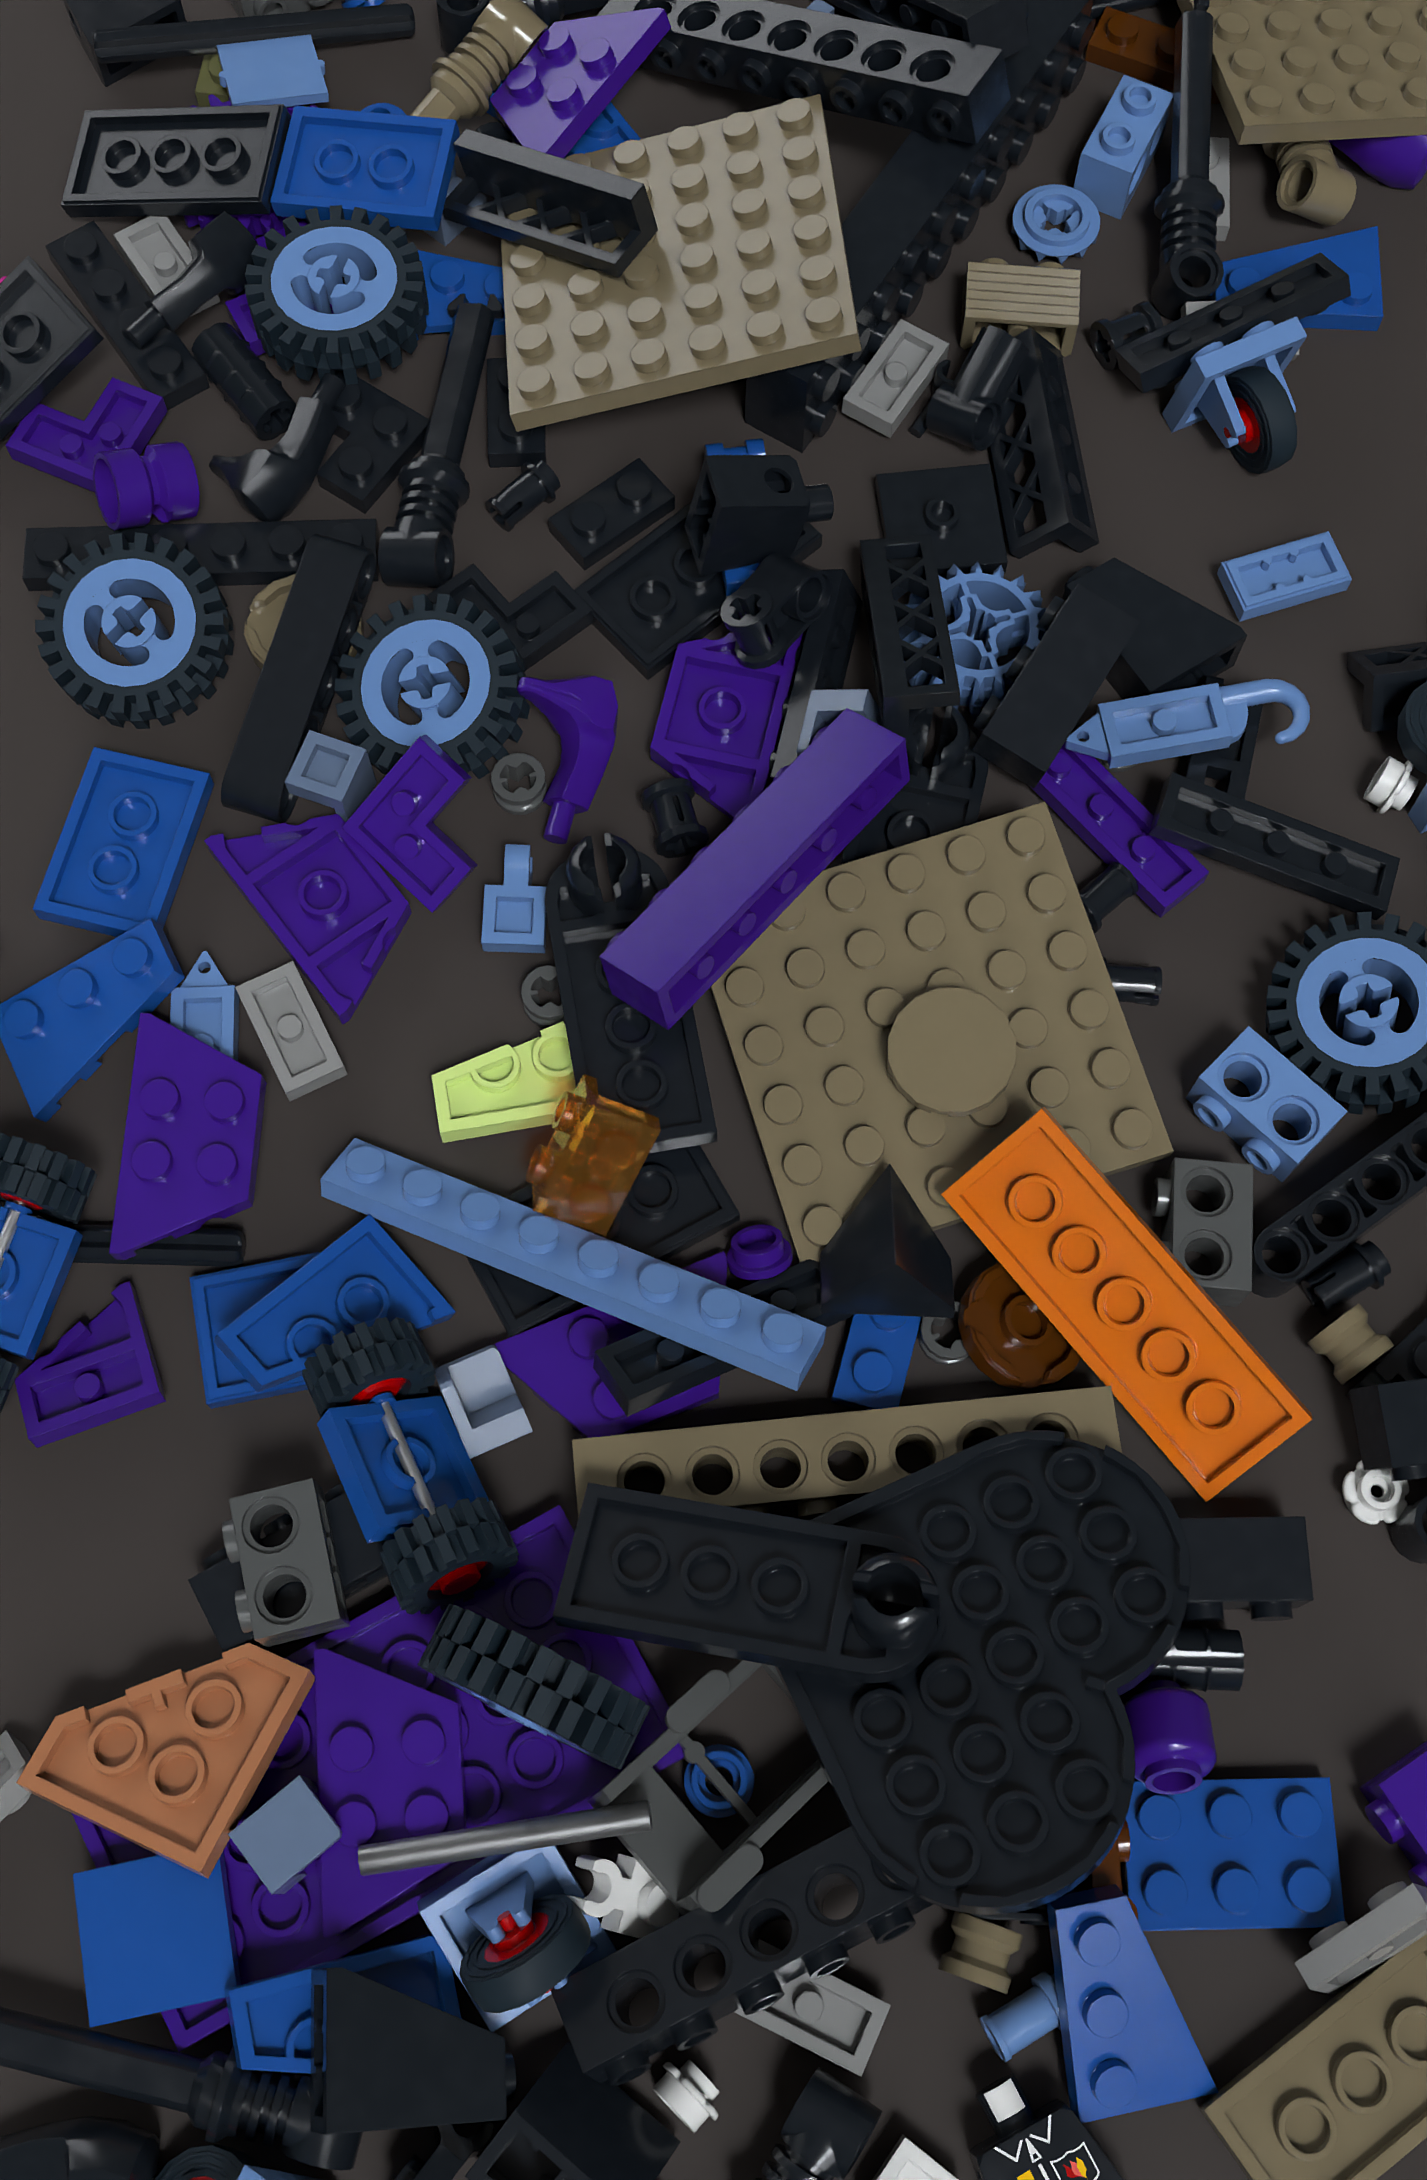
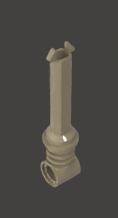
(479, 63)
(1312, 181)

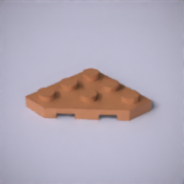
(173, 1754)

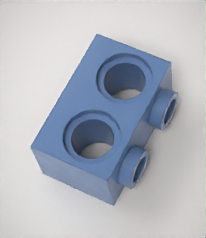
(1123, 145)
(1276, 1093)

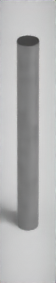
(505, 1838)

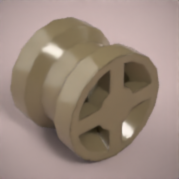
(1350, 1343)
(980, 1952)

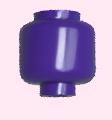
(1170, 1737)

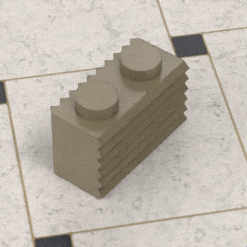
(1019, 299)

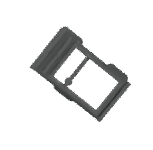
(678, 1849)

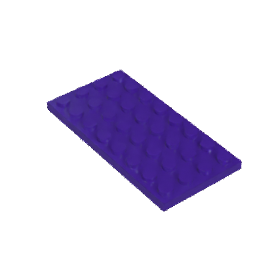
(507, 1766)

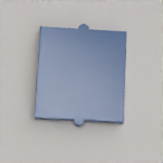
(273, 72)

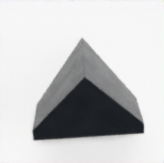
(886, 1259)

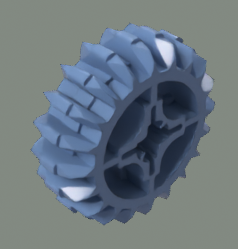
(991, 615)

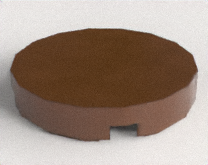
(1011, 1335)

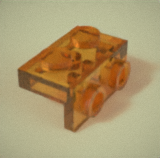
(590, 1158)

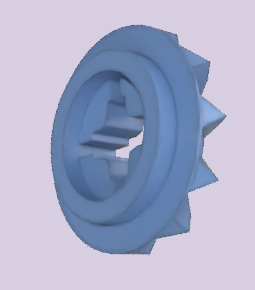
(1057, 205)

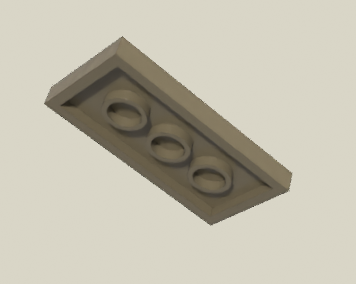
(1340, 2088)

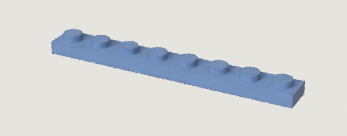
(576, 1263)

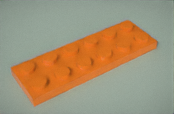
(1126, 1305)

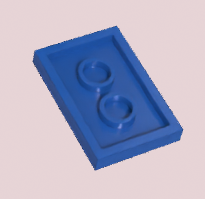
(368, 162)
(123, 843)
(1234, 1856)

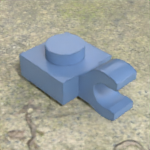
(516, 910)

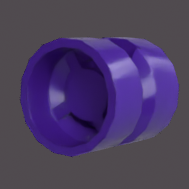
(154, 484)

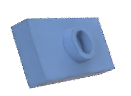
(1284, 576)

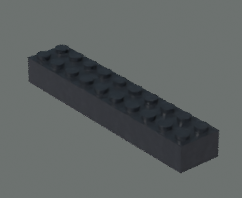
(917, 213)

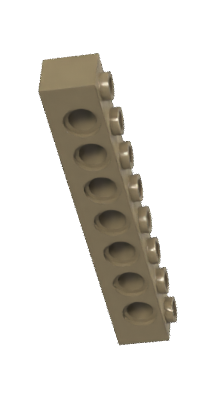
(810, 1440)

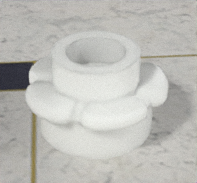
(1391, 785)
(1366, 1507)
(687, 2094)

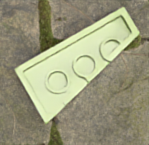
(505, 1087)

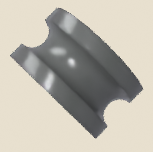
(516, 767)
(550, 1013)
(936, 1352)

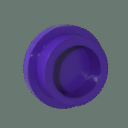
(759, 1253)

